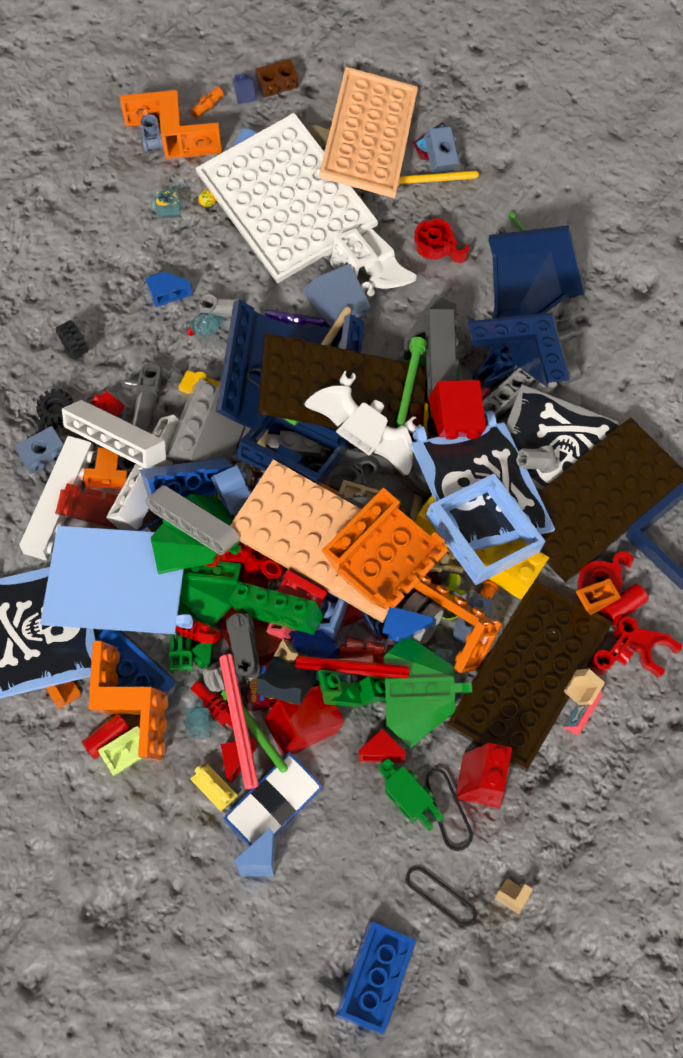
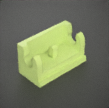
(121, 752)

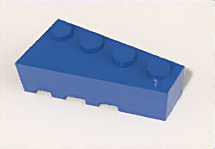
(185, 477)

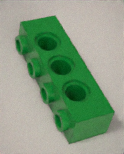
(276, 607)

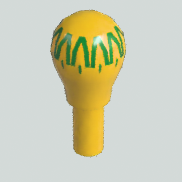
(206, 198)

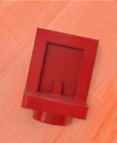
(107, 403)

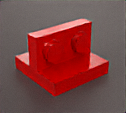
(300, 587)

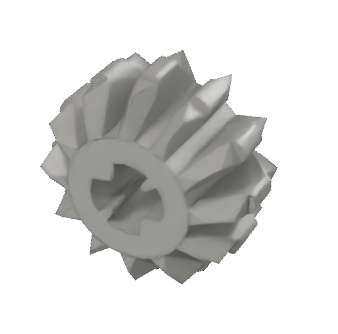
(214, 678)

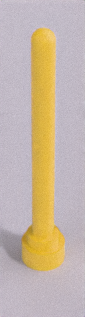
(438, 177)

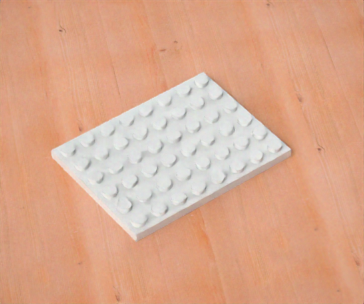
(278, 199)

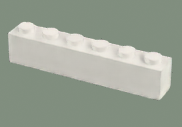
(114, 434)
(69, 468)
(130, 504)

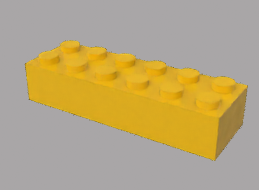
(514, 579)

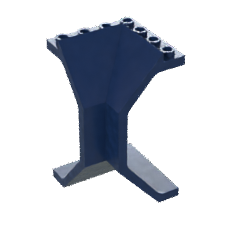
(530, 277)

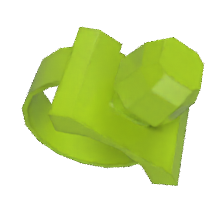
(454, 581)

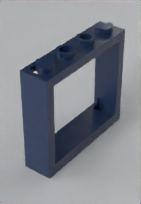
(262, 457)
(646, 546)

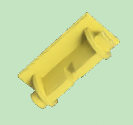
(213, 786)

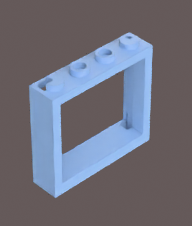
(460, 547)

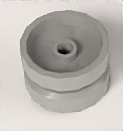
(419, 604)

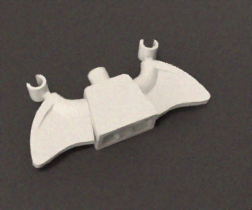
(385, 270)
(365, 424)

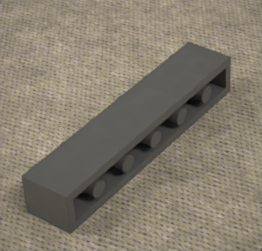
(440, 352)

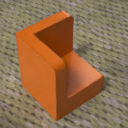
(63, 693)

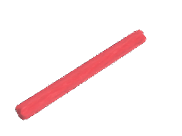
(239, 722)

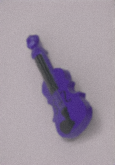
(295, 318)

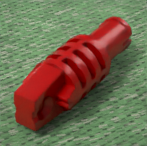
(200, 632)
(217, 705)

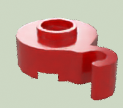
(436, 240)
(600, 571)

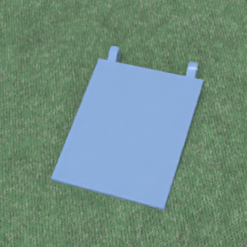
(110, 583)

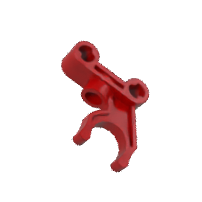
(248, 556)
(633, 641)

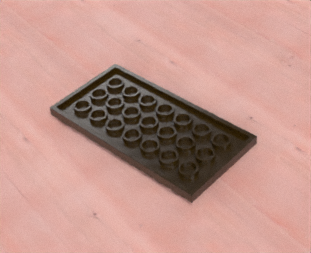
(298, 369)
(604, 496)
(526, 674)

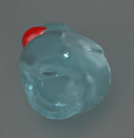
(203, 325)

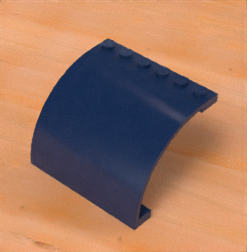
(238, 395)

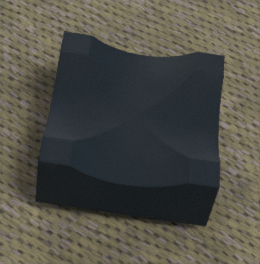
(285, 681)

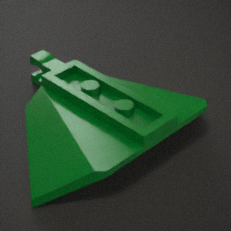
(178, 550)
(208, 590)
(422, 699)

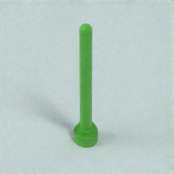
(417, 348)
(262, 739)

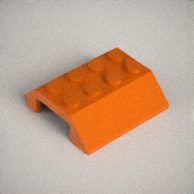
(383, 551)

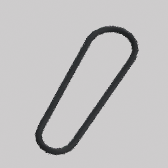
(459, 807)

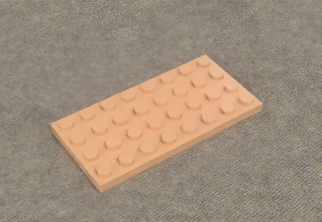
(369, 132)
(292, 523)

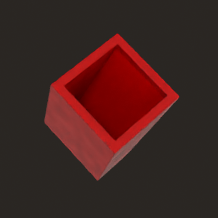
(458, 409)
(303, 725)
(484, 775)

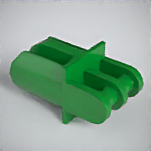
(180, 654)

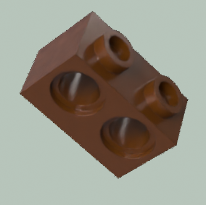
(277, 78)

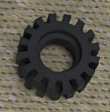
(72, 339)
(49, 400)

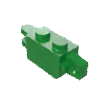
(408, 795)

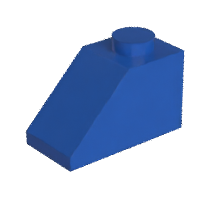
(167, 288)
(405, 624)

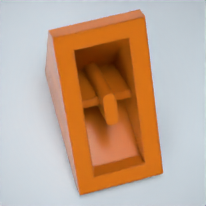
(598, 596)

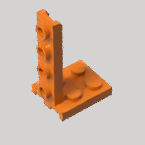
(479, 639)

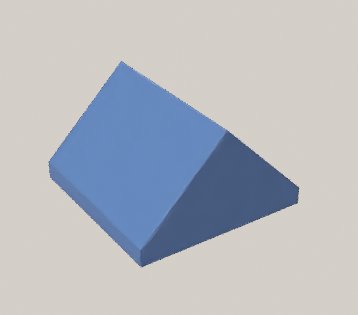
(333, 613)
(259, 857)

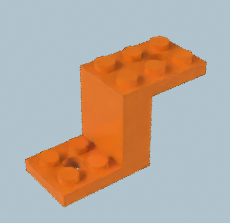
(176, 139)
(141, 701)

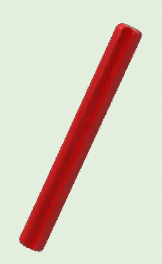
(353, 667)

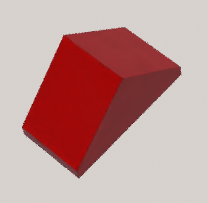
(381, 748)
(231, 759)

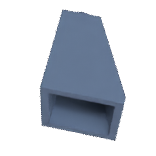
(334, 292)

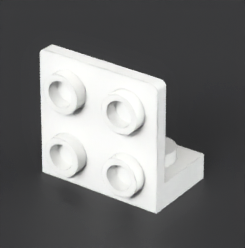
(352, 250)

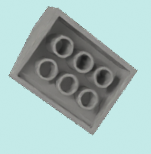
(201, 430)

